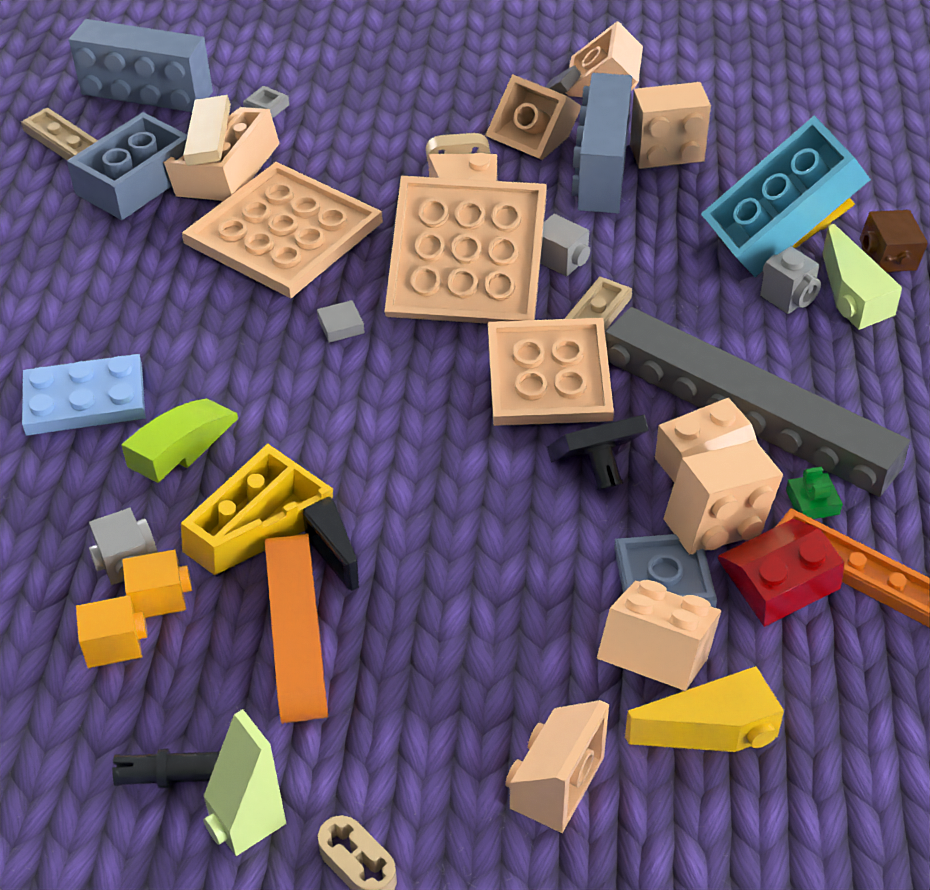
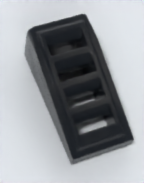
(331, 540)

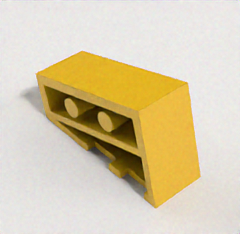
(251, 506)

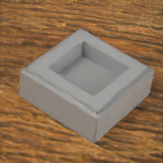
(267, 99)
(340, 321)

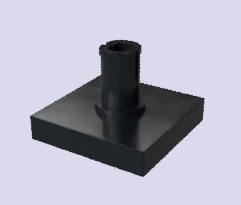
(598, 444)

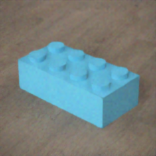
(785, 195)

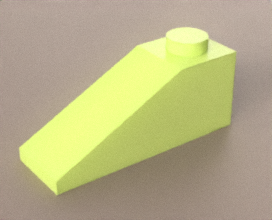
(858, 283)
(243, 789)

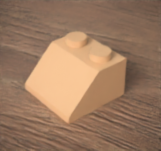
(609, 53)
(532, 118)
(700, 432)
(559, 763)

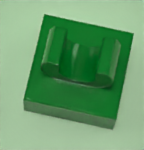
(814, 494)

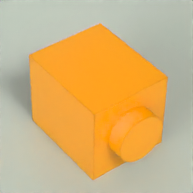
(156, 583)
(110, 631)

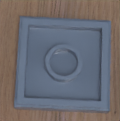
(666, 562)

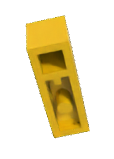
(713, 716)

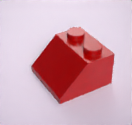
(784, 569)

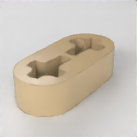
(458, 144)
(364, 850)

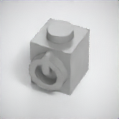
(790, 280)
(119, 538)

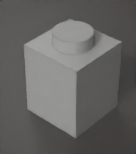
(564, 245)

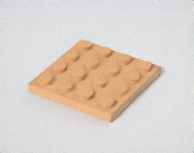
(282, 229)
(466, 250)

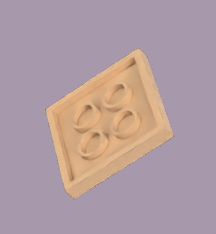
(549, 372)

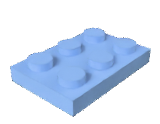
(83, 394)

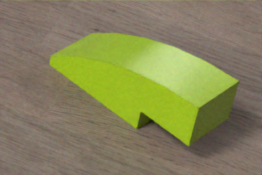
(176, 438)

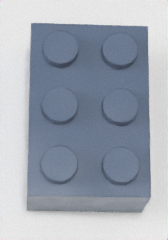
(127, 165)

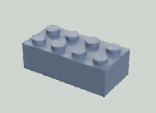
(141, 64)
(602, 143)

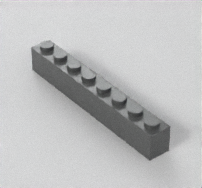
(776, 408)

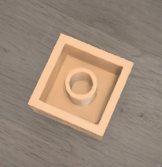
(669, 125)
(722, 496)
(659, 633)

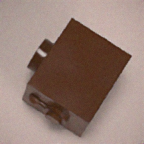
(893, 240)

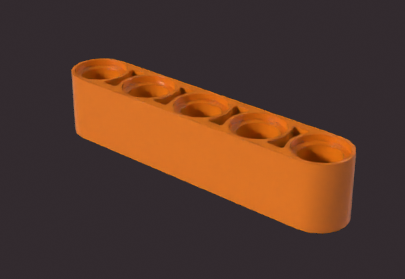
(295, 629)

